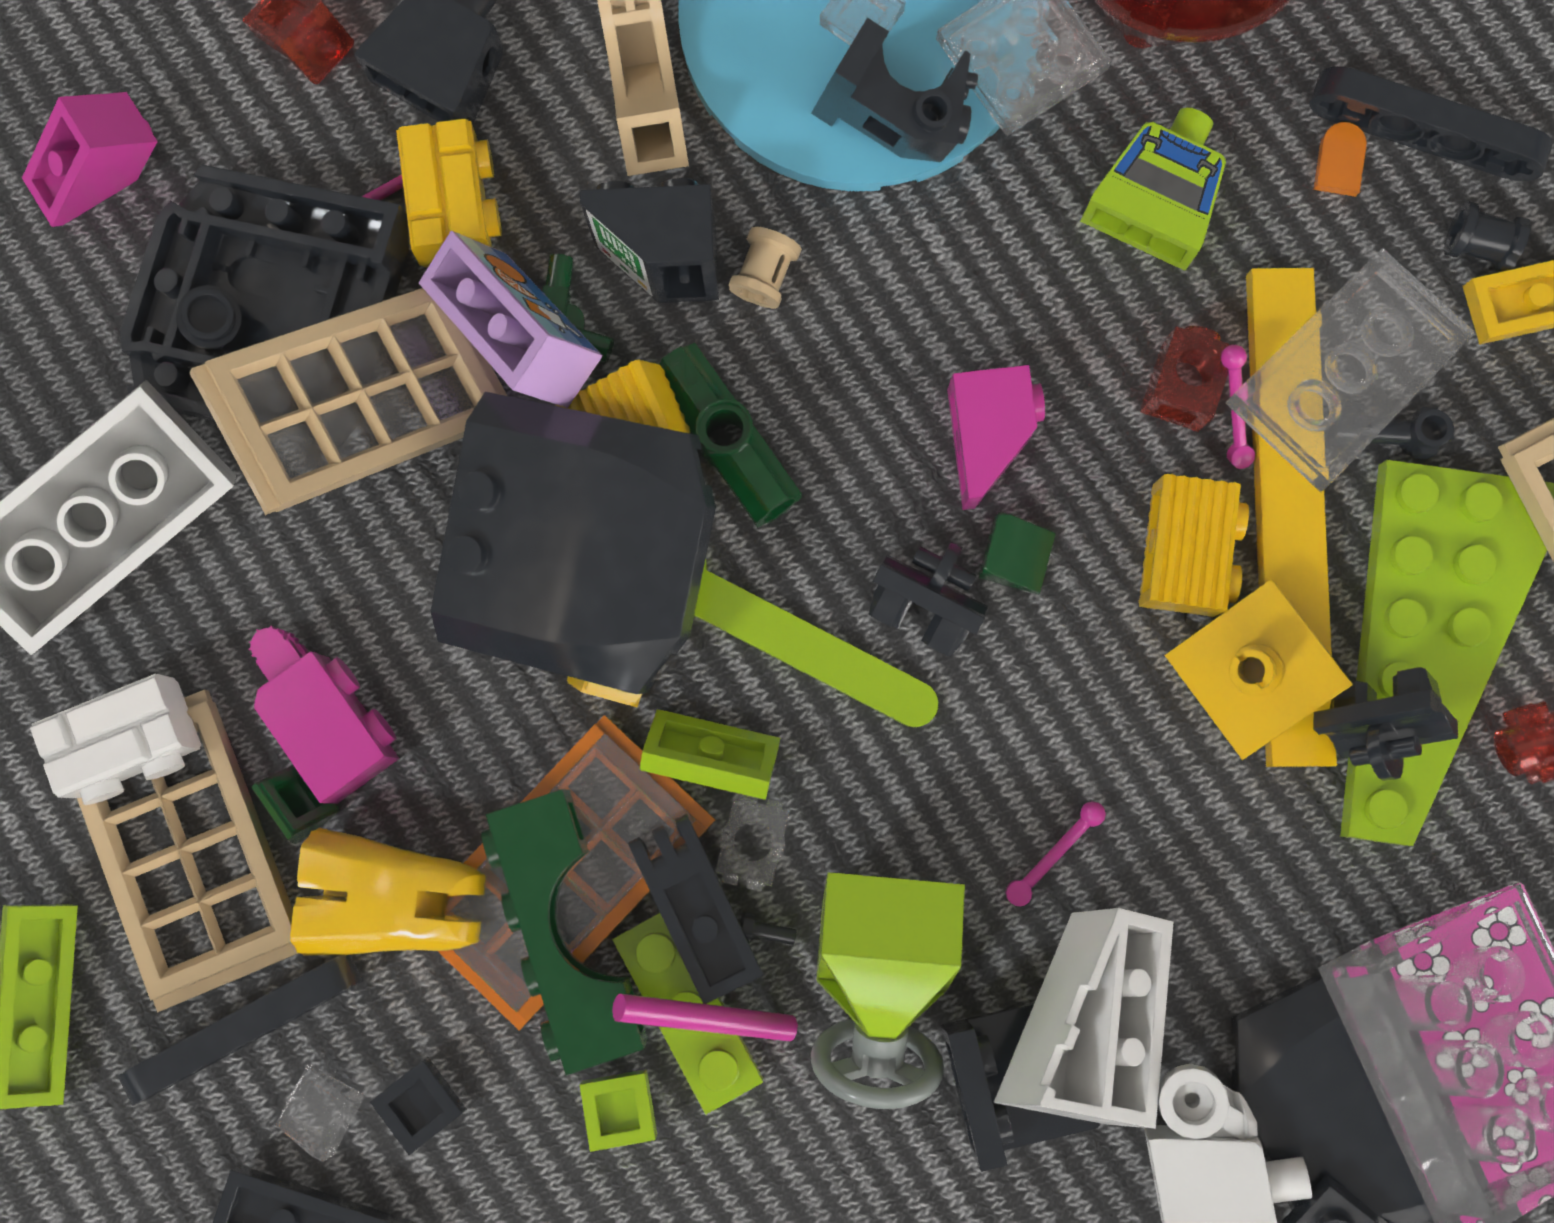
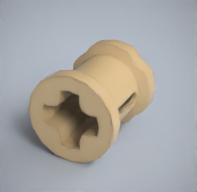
(764, 267)

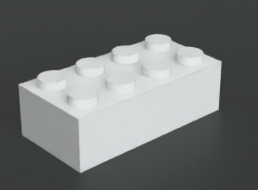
(100, 512)

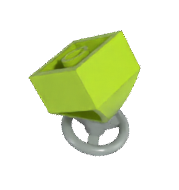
(885, 961)

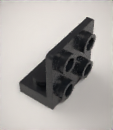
(979, 1059)

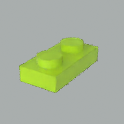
(710, 754)

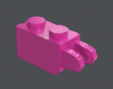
(318, 716)

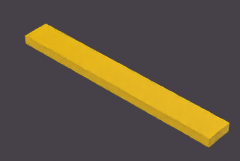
(1286, 503)

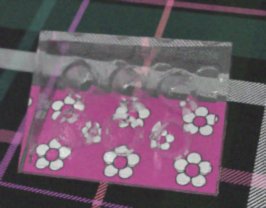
(1461, 1051)

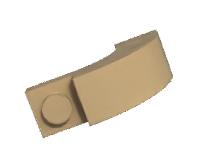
(643, 85)

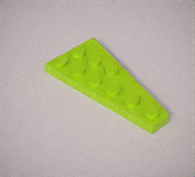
(1442, 596)

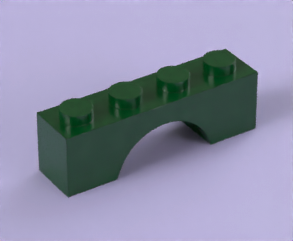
(537, 849)

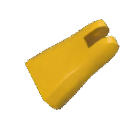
(378, 898)

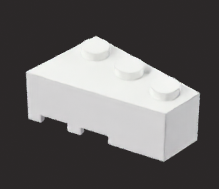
(1097, 1023)

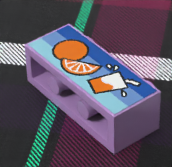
(509, 320)

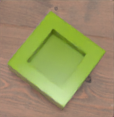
(618, 1110)

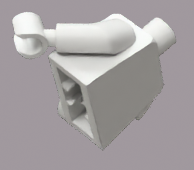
(1210, 1158)

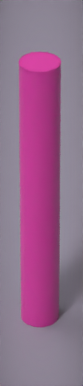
(704, 1017)

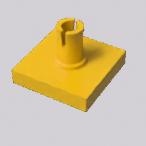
(1258, 669)

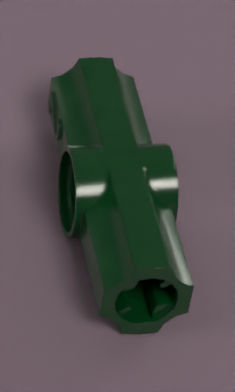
(746, 465)

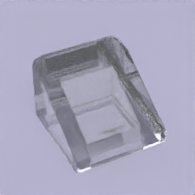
(319, 1112)

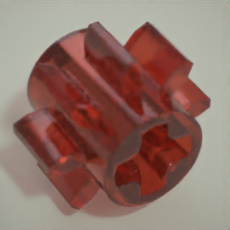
(1527, 742)

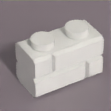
(116, 738)

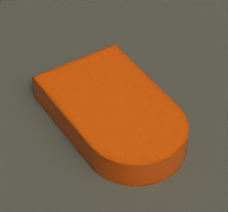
(1341, 160)

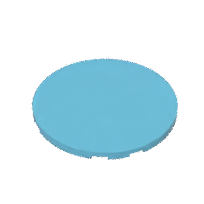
(770, 61)

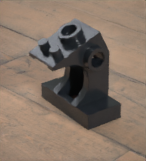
(901, 120)

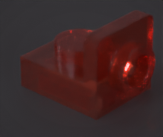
(302, 33)

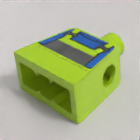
(1161, 190)

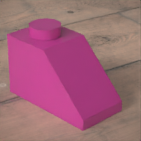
(87, 154)
(991, 423)

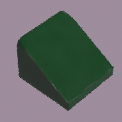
(1017, 553)

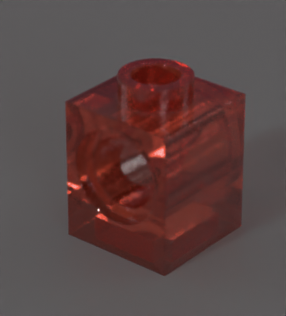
(1170, 396)

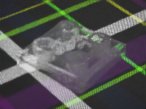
(1024, 55)

